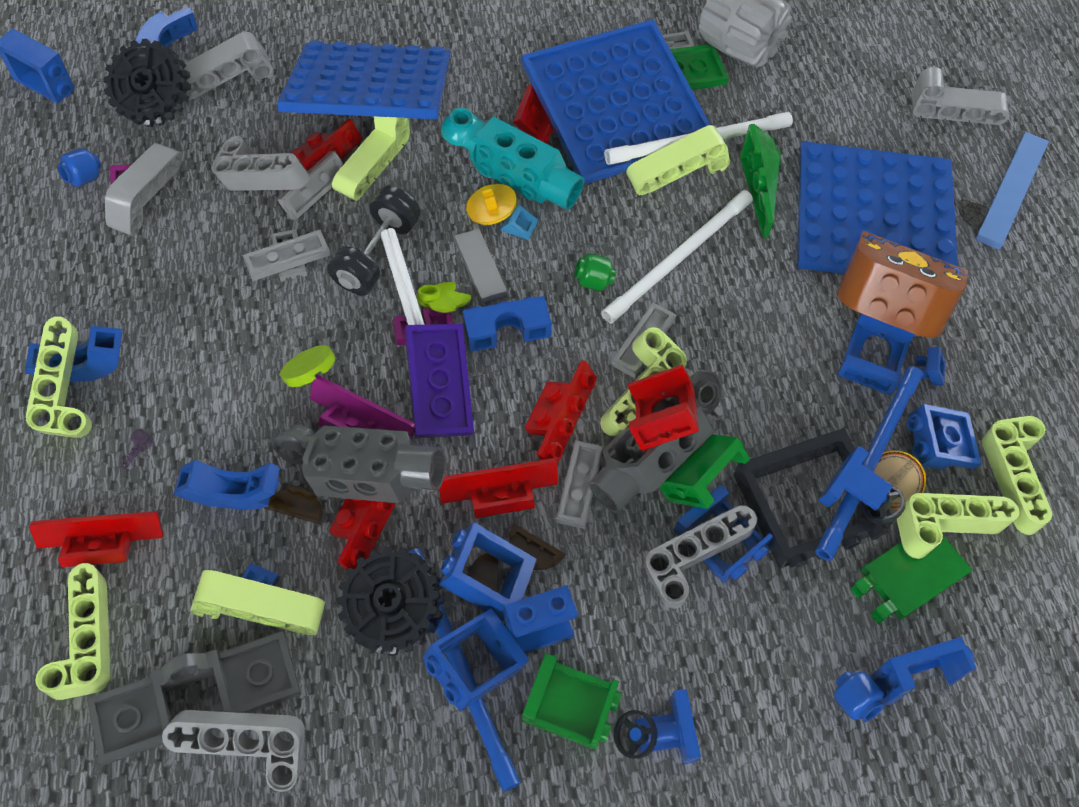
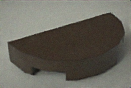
(297, 503)
(546, 555)
(485, 571)

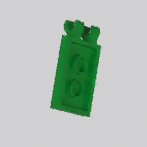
(701, 66)
(908, 581)

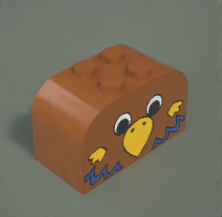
(901, 286)

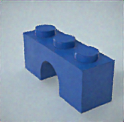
(526, 315)

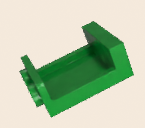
(690, 480)
(571, 703)

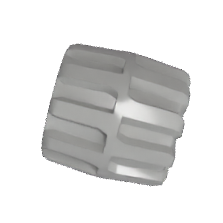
(745, 28)

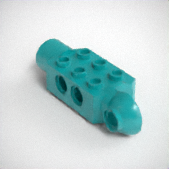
(514, 158)

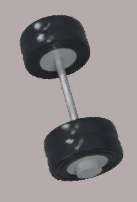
(354, 268)

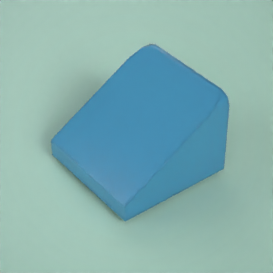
(520, 223)

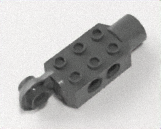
(362, 462)
(638, 471)

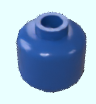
(79, 167)
(859, 696)

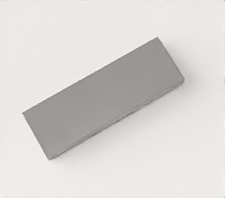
(320, 182)
(286, 255)
(480, 266)
(654, 317)
(576, 493)

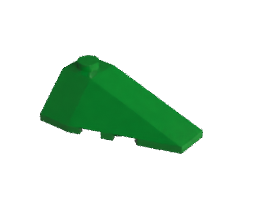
(761, 166)

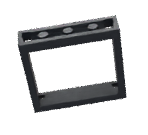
(778, 460)

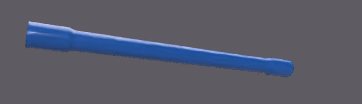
(834, 533)
(499, 758)

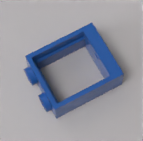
(35, 66)
(475, 592)
(498, 642)

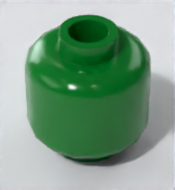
(594, 272)

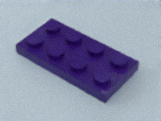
(439, 380)

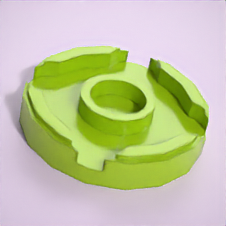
(305, 365)

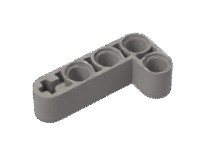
(227, 61)
(935, 101)
(243, 170)
(138, 185)
(703, 550)
(238, 743)

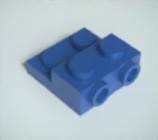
(943, 438)

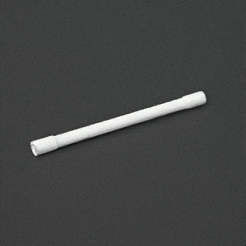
(626, 152)
(623, 303)

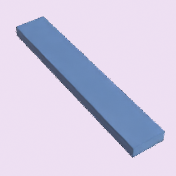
(1012, 191)

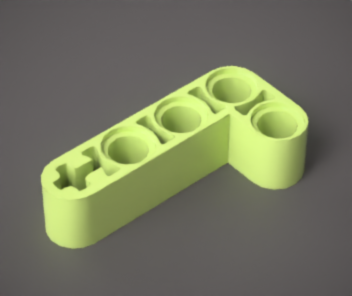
(372, 156)
(679, 159)
(656, 362)
(60, 376)
(1014, 440)
(931, 514)
(256, 603)
(80, 631)

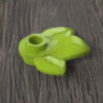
(442, 297)

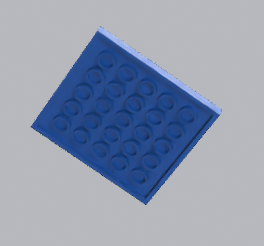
(367, 80)
(612, 95)
(873, 192)

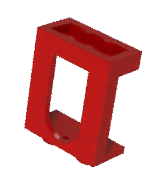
(668, 424)

